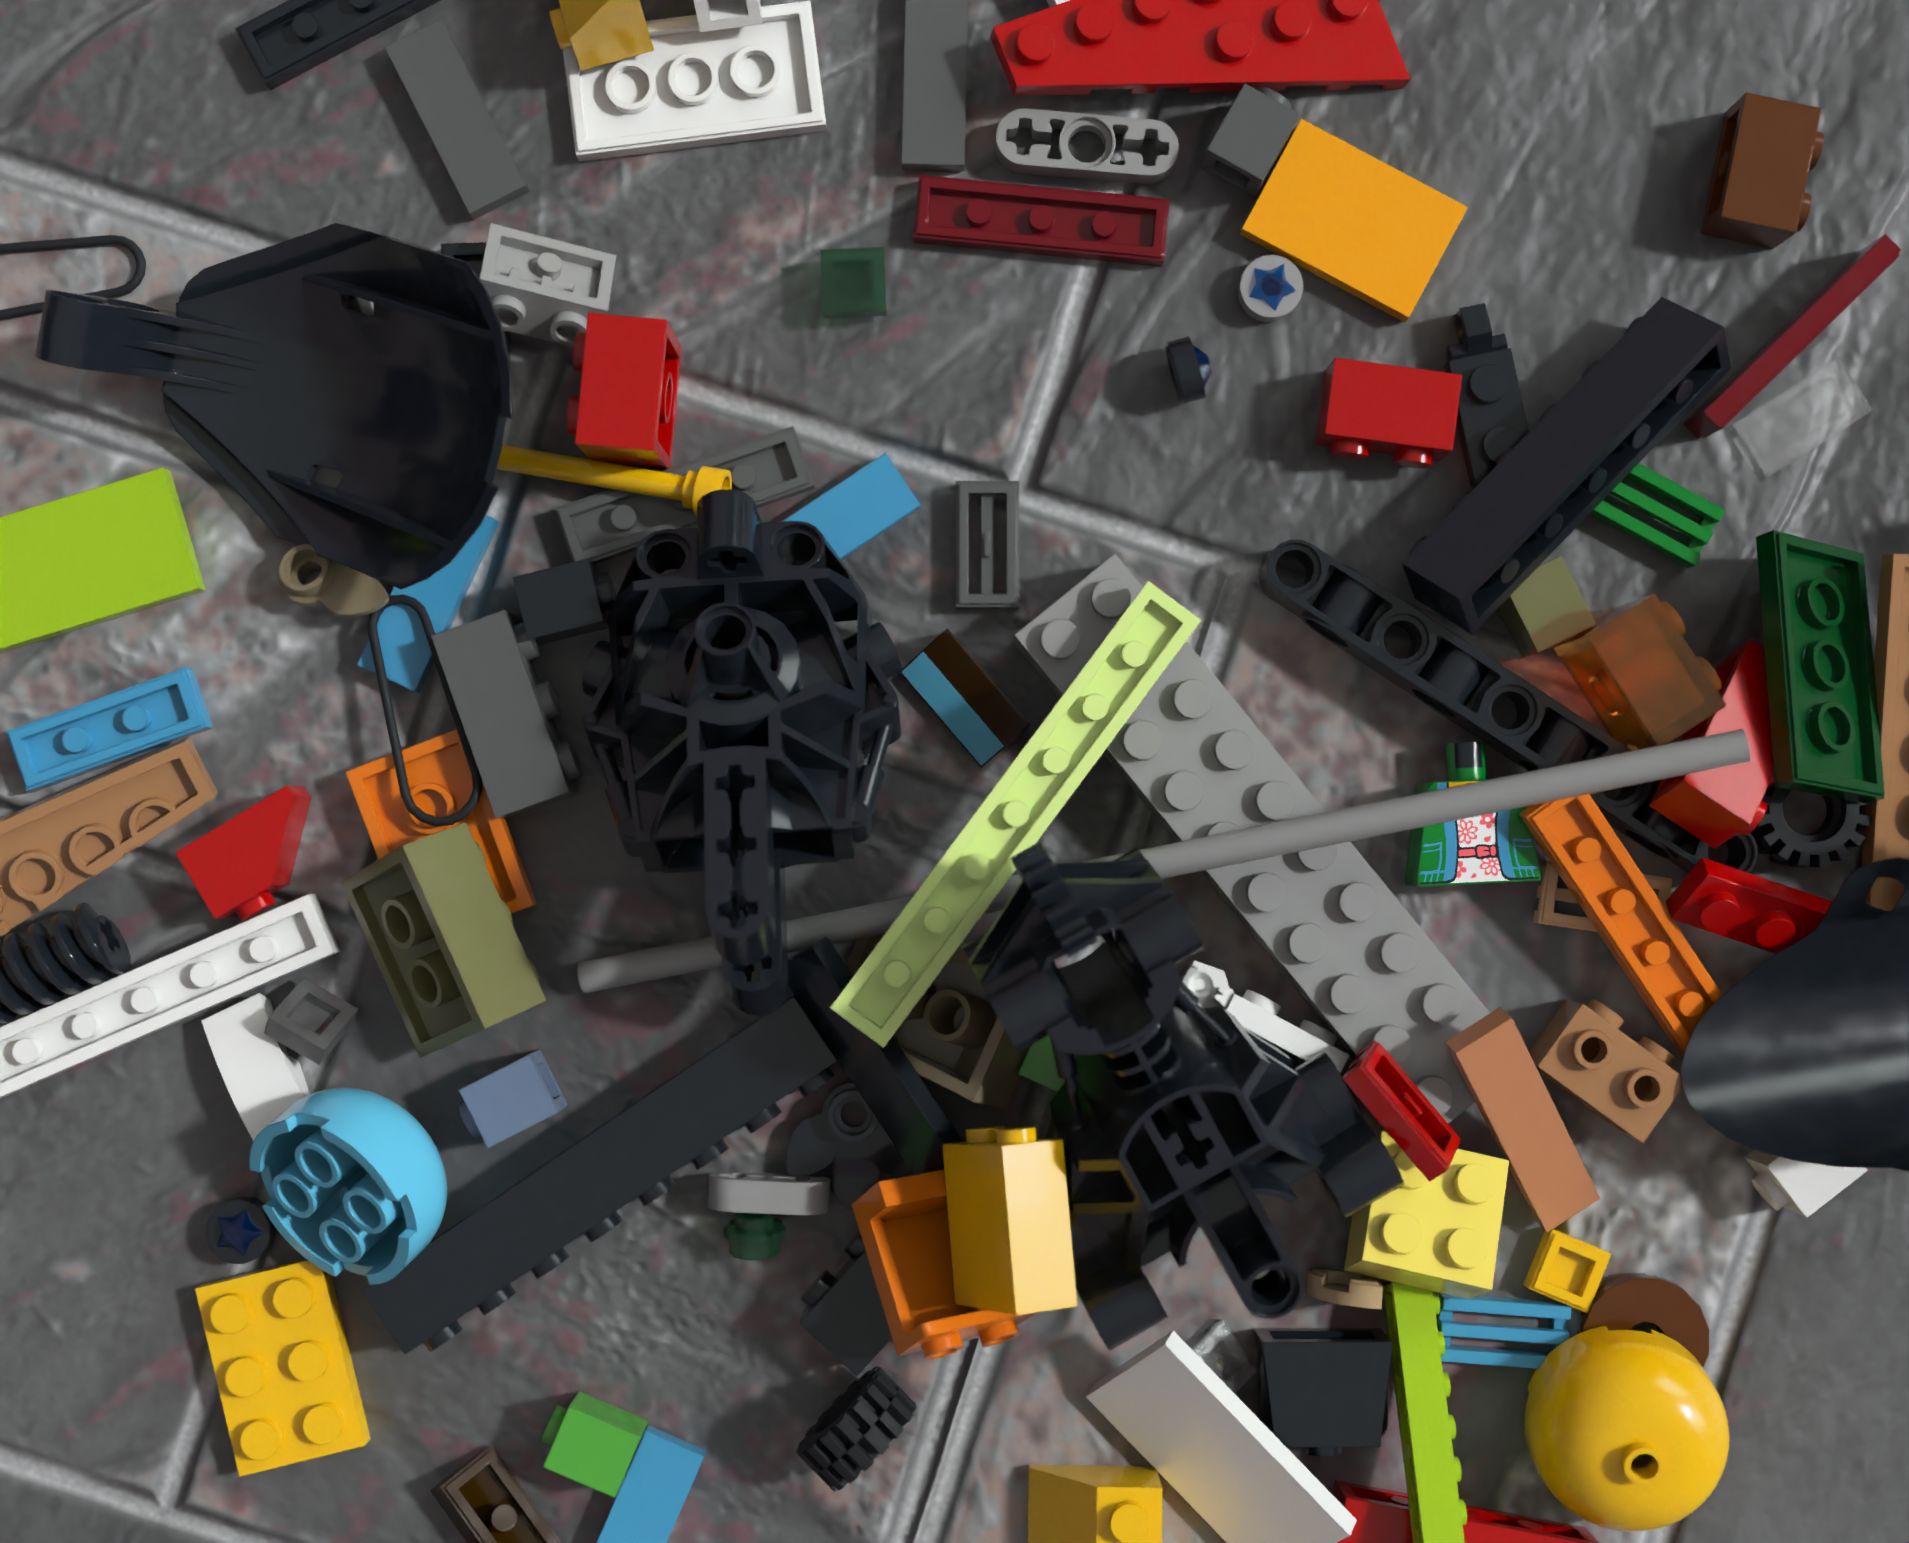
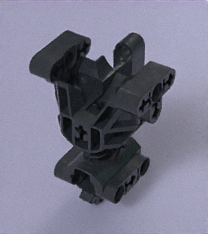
(1166, 1106)

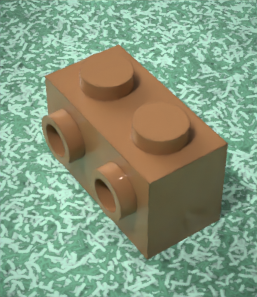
(1606, 1069)

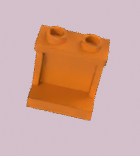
(911, 1262)

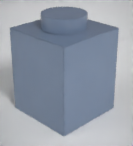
(511, 1099)

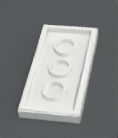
(701, 87)
(1216, 1450)

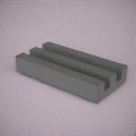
(987, 598)

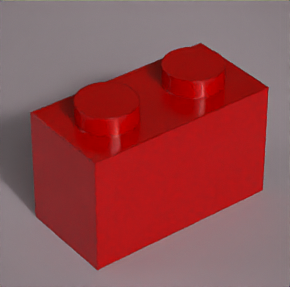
(1388, 412)

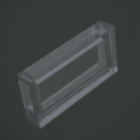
(1799, 419)

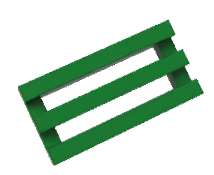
(1673, 493)

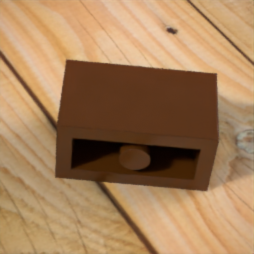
(1762, 171)

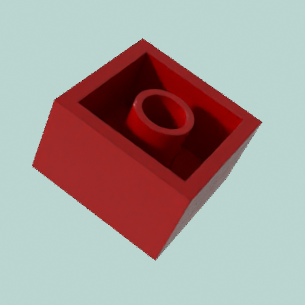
(626, 390)

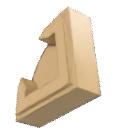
(1344, 1288)

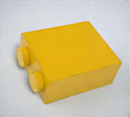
(1009, 1221)

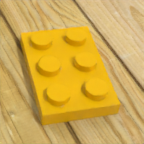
(282, 1366)

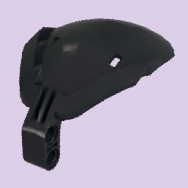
(284, 378)

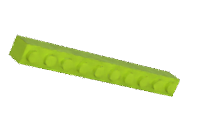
(1423, 1415)

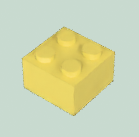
(1434, 1231)

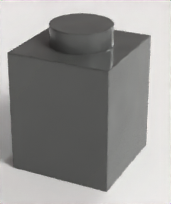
(1250, 139)

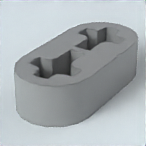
(768, 1193)

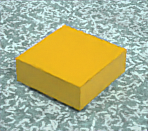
(1567, 1269)

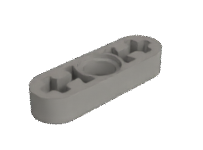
(1105, 126)

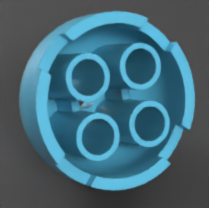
(351, 1182)

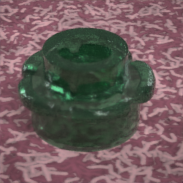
(754, 1236)

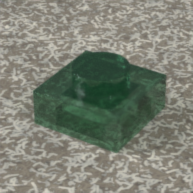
(853, 282)

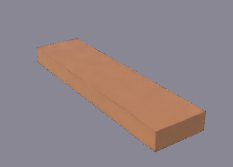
(1522, 1118)

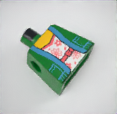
(1475, 848)

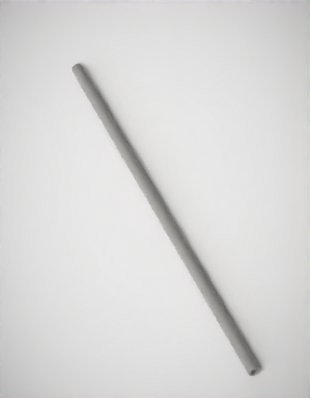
(1242, 845)

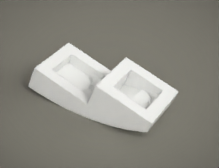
(252, 1064)

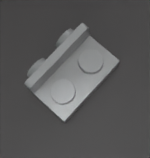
(544, 283)

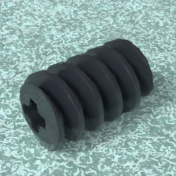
(59, 961)

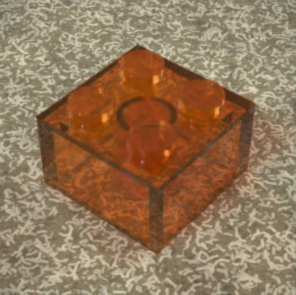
(1642, 674)

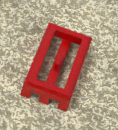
(1402, 1110)

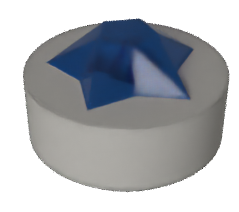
(1270, 288)

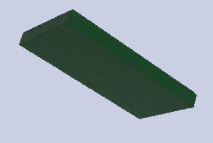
(1819, 668)

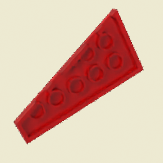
(1199, 46)

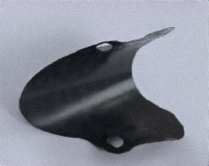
(1816, 1040)

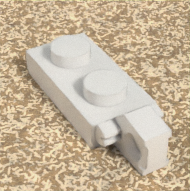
(1260, 1017)

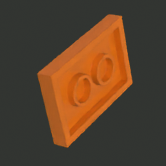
(440, 787)

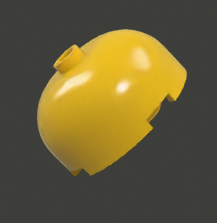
(1606, 1404)

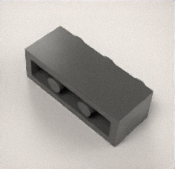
(507, 714)

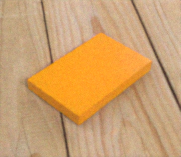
(1353, 220)

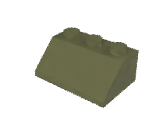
(443, 939)

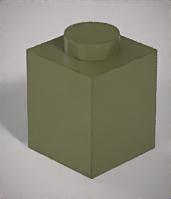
(1545, 609)

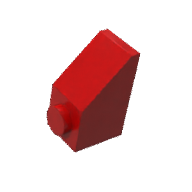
(248, 855)

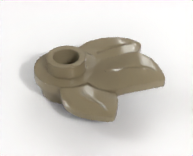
(337, 586)

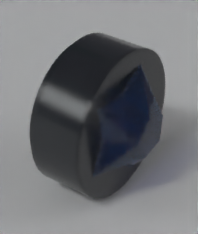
(1188, 369)
(240, 1230)

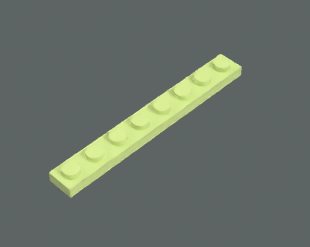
(1015, 814)

